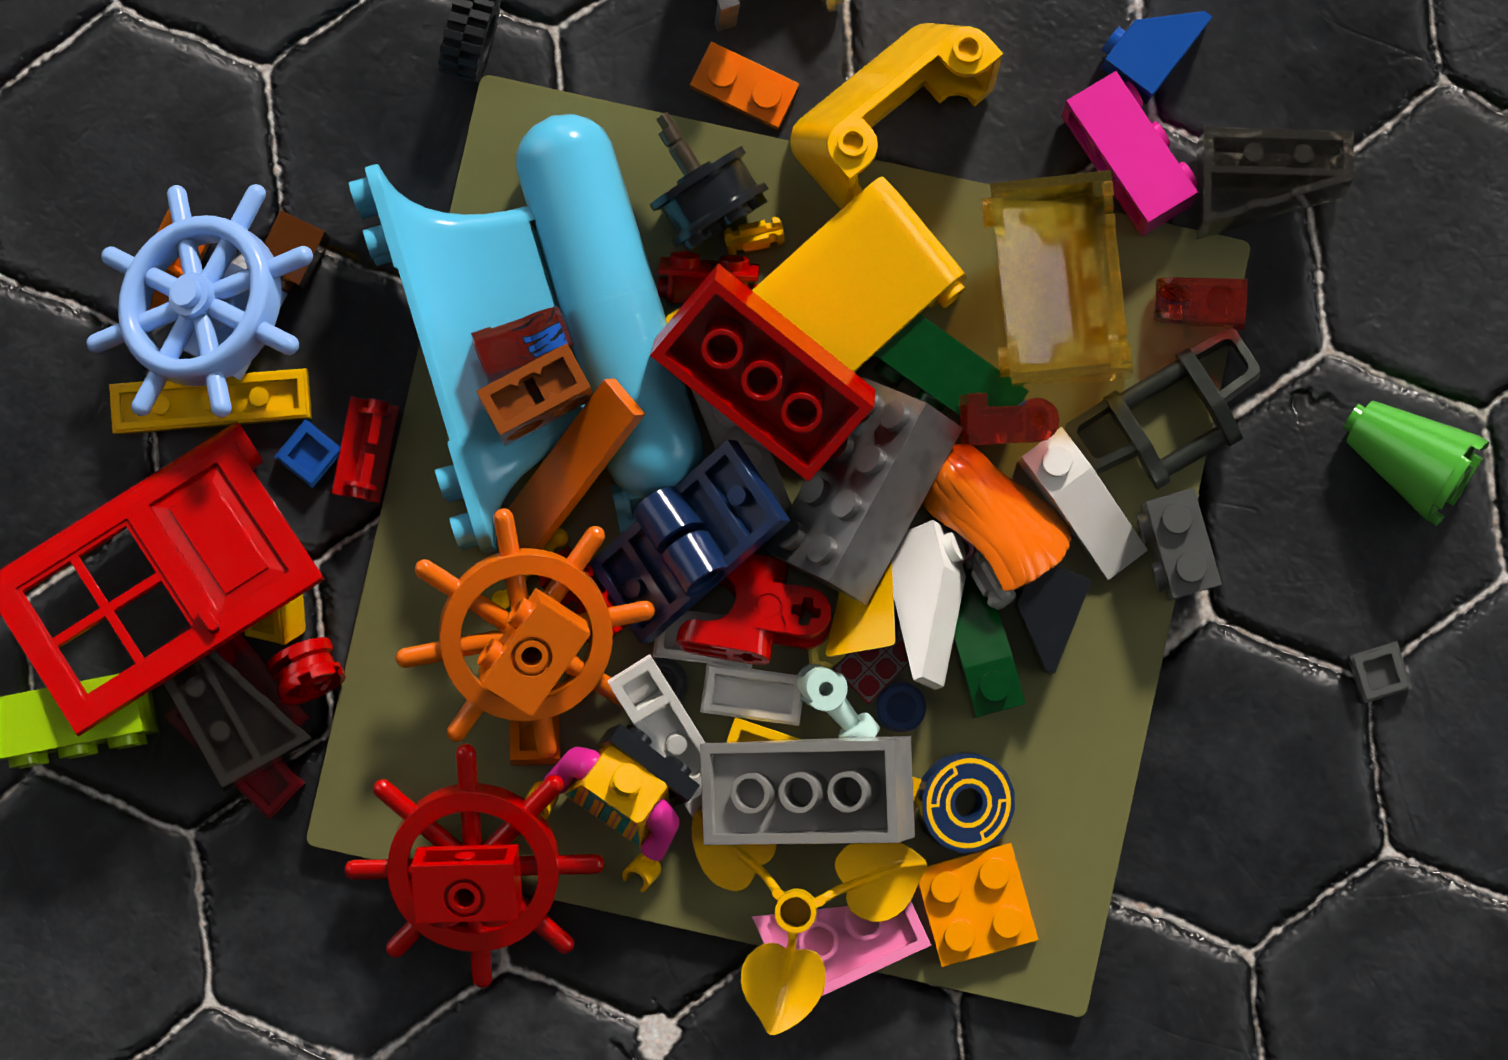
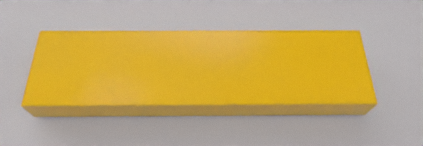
(254, 399)

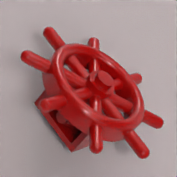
(473, 889)

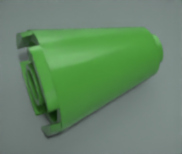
(1415, 455)

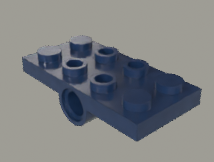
(690, 538)

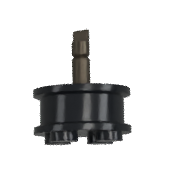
(708, 194)

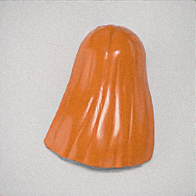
(998, 516)

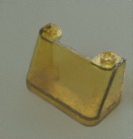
(1059, 279)

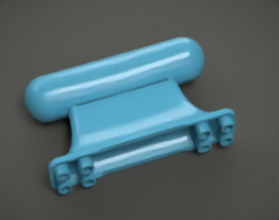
(495, 270)

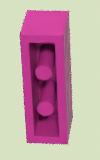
(1122, 139)

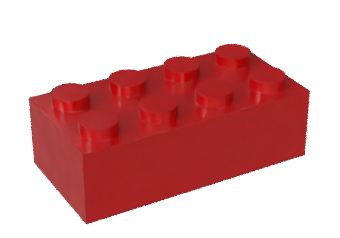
(763, 372)

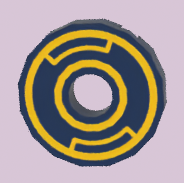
(992, 807)

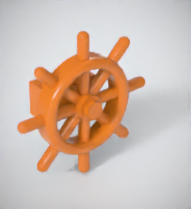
(532, 640)

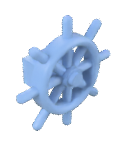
(218, 311)

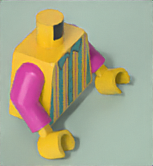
(622, 798)

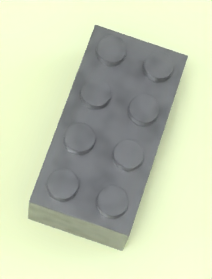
(866, 495)

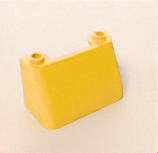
(837, 134)
(864, 276)

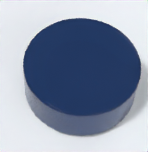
(901, 707)

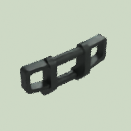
(1215, 401)

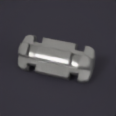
(988, 582)

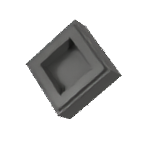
(1379, 672)

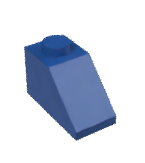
(1152, 49)

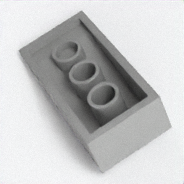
(808, 791)

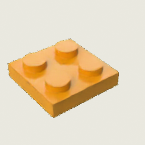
(976, 905)

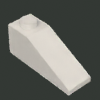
(1083, 503)
(928, 597)

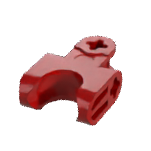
(762, 616)

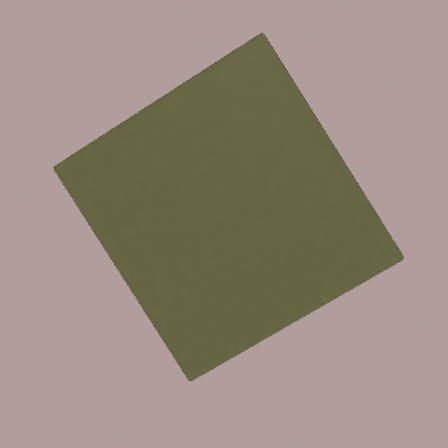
(1065, 750)

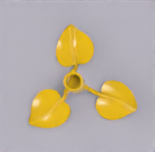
(788, 982)

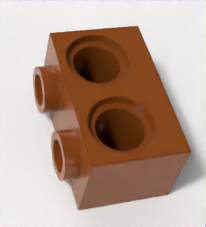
(535, 394)

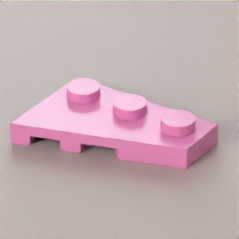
(852, 944)

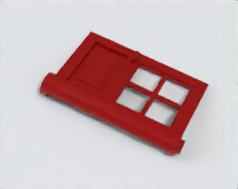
(212, 546)

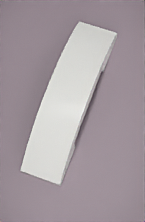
(661, 716)

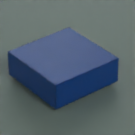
(309, 454)

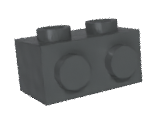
(1178, 544)

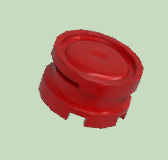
(305, 671)

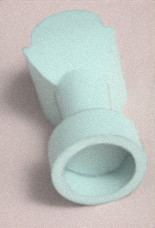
(827, 692)

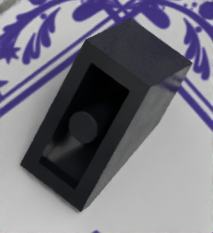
(1050, 612)

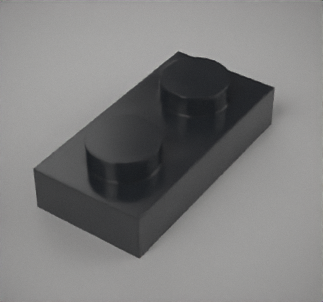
(669, 769)

